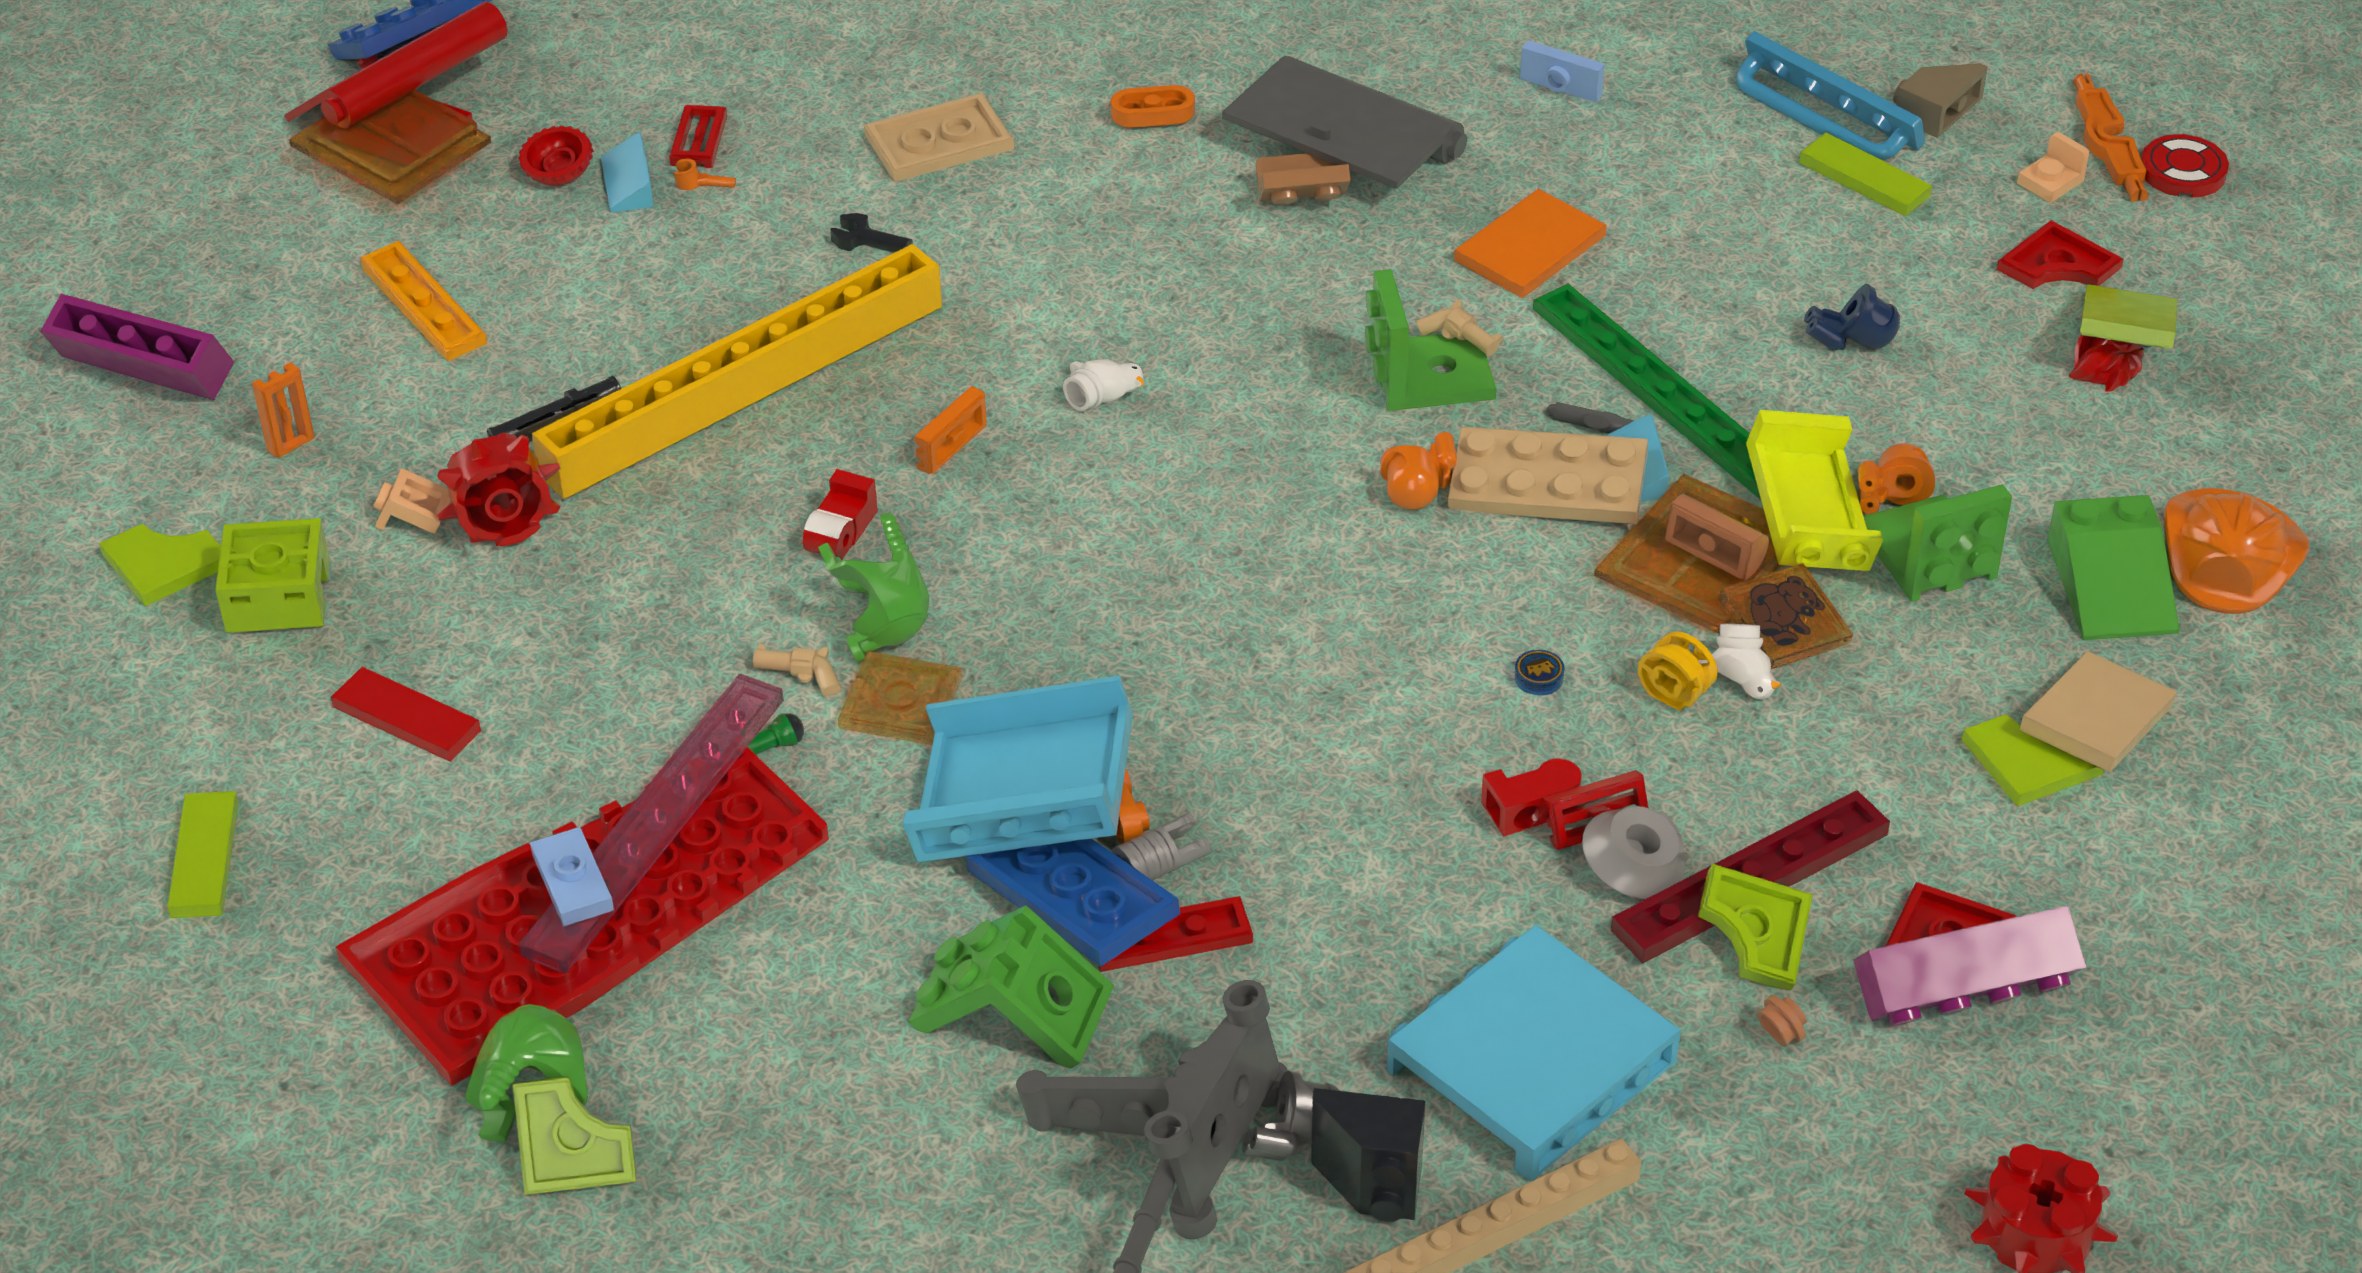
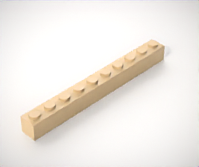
(1513, 1214)

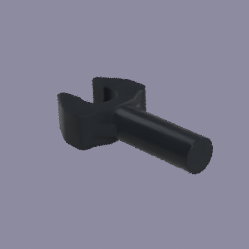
(861, 234)

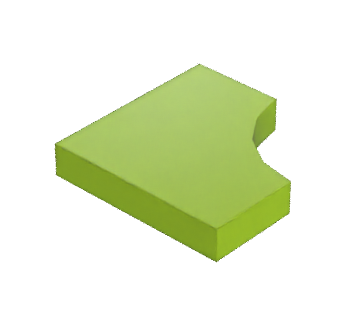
(161, 563)
(2023, 763)
(1761, 921)
(565, 1143)

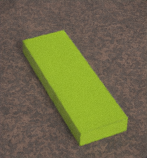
(1865, 174)
(203, 854)

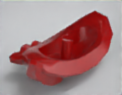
(2106, 361)

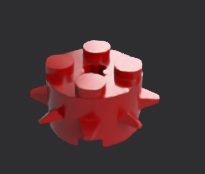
(498, 489)
(2041, 1211)

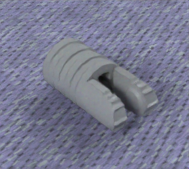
(1156, 851)

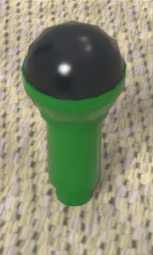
(783, 731)

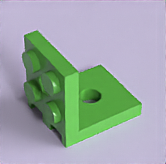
(1406, 362)
(1943, 539)
(1011, 968)

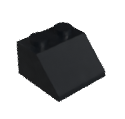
(1370, 1150)

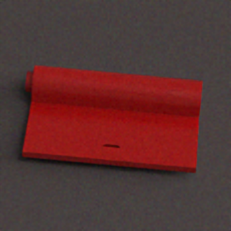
(408, 67)

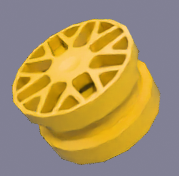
(1674, 673)

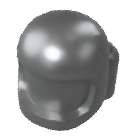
(1292, 1121)

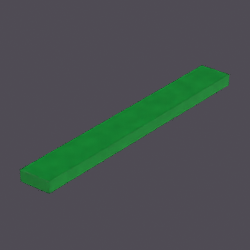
(1650, 380)

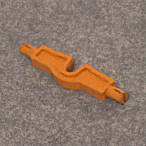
(2117, 152)

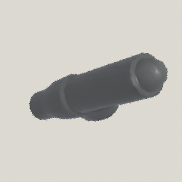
(1585, 417)

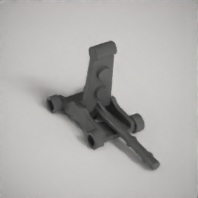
(1186, 1118)

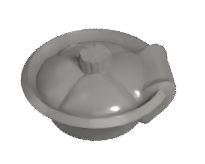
(1635, 850)

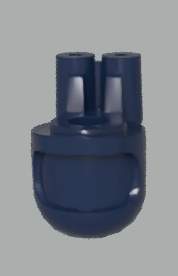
(1862, 319)

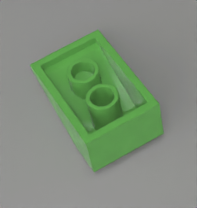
(2114, 566)

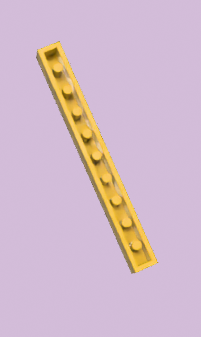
(738, 370)

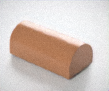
(1715, 537)

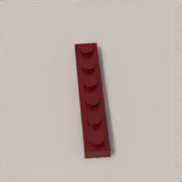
(1781, 858)

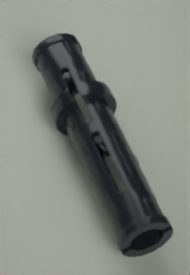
(549, 413)

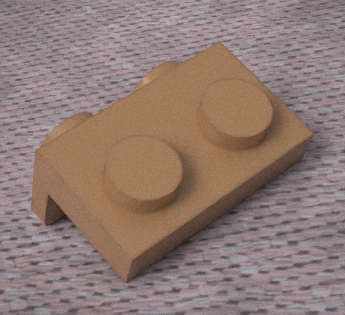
(1300, 176)

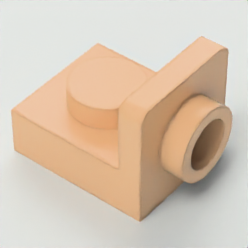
(2056, 171)
(412, 501)

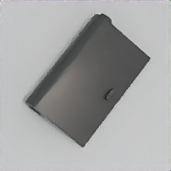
(1345, 122)

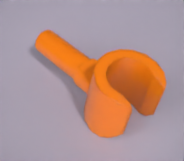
(689, 177)

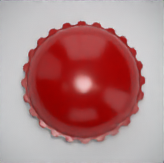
(556, 155)

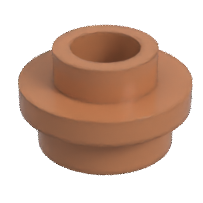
(1783, 1020)

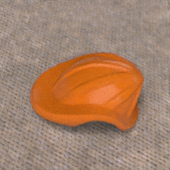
(2230, 548)

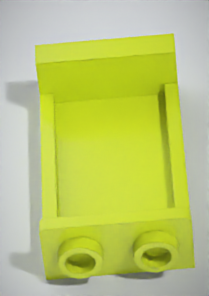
(1810, 491)

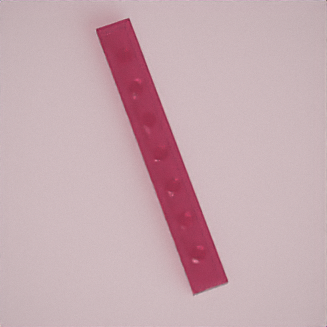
(660, 814)

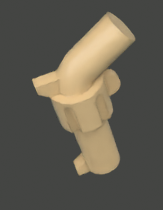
(1459, 324)
(801, 664)

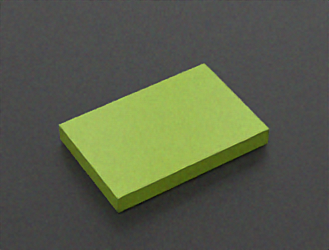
(2129, 316)

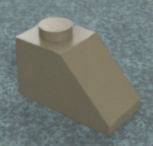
(1941, 94)

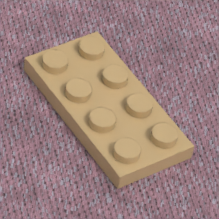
(1549, 475)

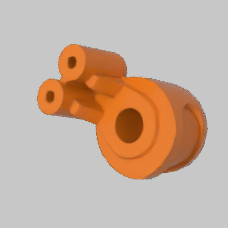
(1417, 472)
(1900, 477)

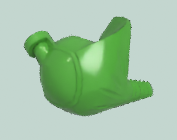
(895, 591)
(523, 1039)

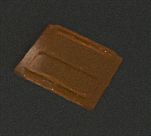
(396, 146)
(1670, 575)

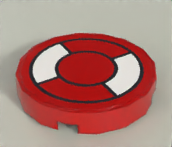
(2185, 165)

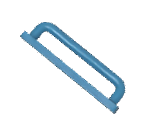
(1831, 88)

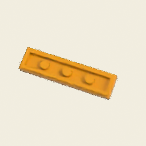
(423, 300)

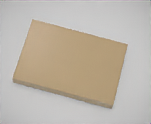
(938, 137)
(2098, 711)

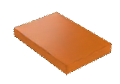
(1530, 243)

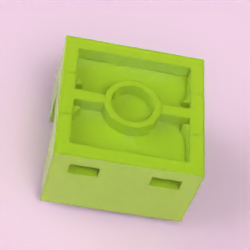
(272, 575)

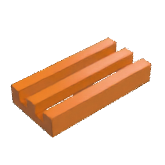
(274, 389)
(951, 430)

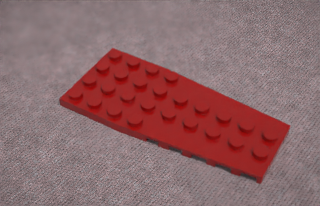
(455, 958)

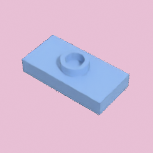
(1562, 71)
(571, 876)

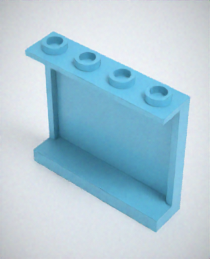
(1023, 770)
(1536, 1047)

